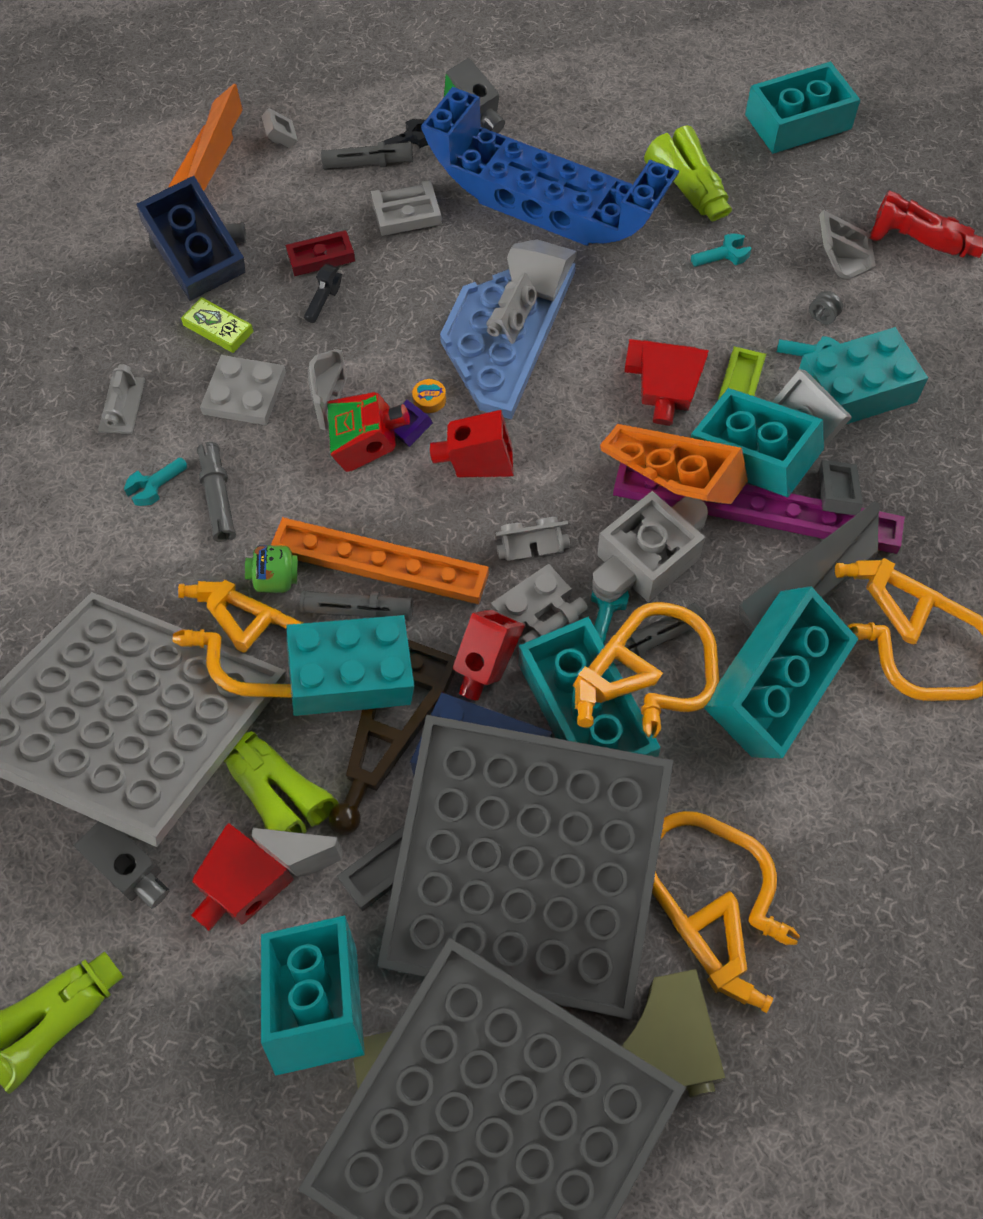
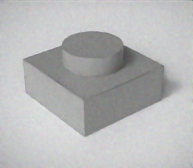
(279, 128)

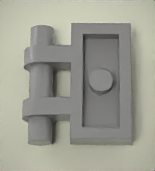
(535, 597)

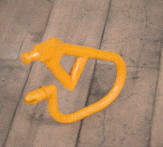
(879, 574)
(218, 597)
(593, 688)
(726, 977)

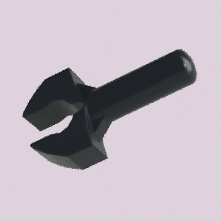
(412, 134)
(329, 283)

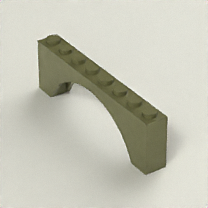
(670, 1035)

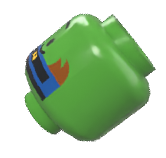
(272, 569)

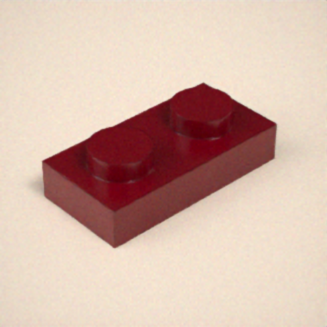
(314, 253)

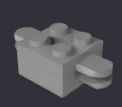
(634, 543)

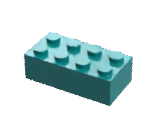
(551, 669)
(781, 673)

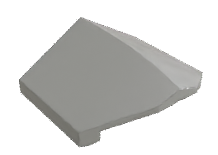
(846, 246)
(544, 264)
(326, 381)
(299, 852)

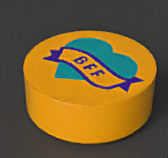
(429, 395)

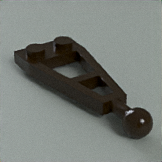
(430, 671)

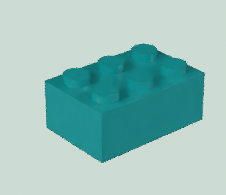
(802, 107)
(868, 373)
(774, 439)
(349, 665)
(310, 996)

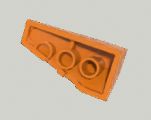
(680, 463)

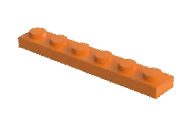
(383, 560)

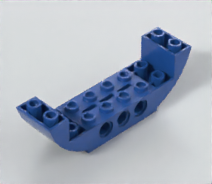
(539, 184)

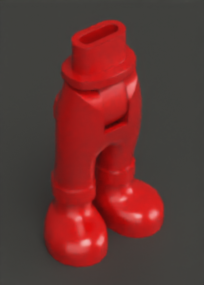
(925, 226)

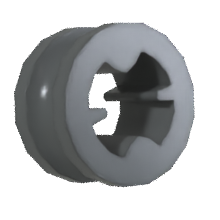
(826, 307)

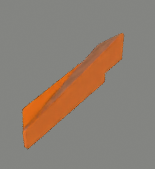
(212, 140)

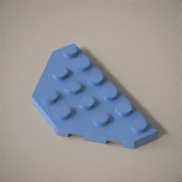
(490, 364)

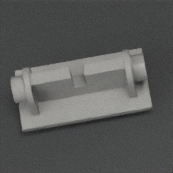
(514, 308)
(121, 402)
(517, 539)

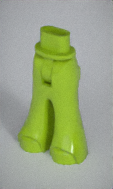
(695, 176)
(259, 766)
(59, 1007)

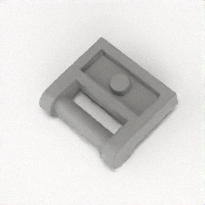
(406, 208)

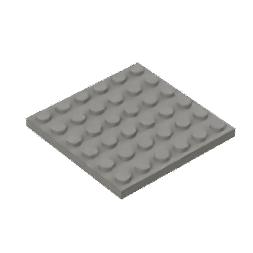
(123, 717)

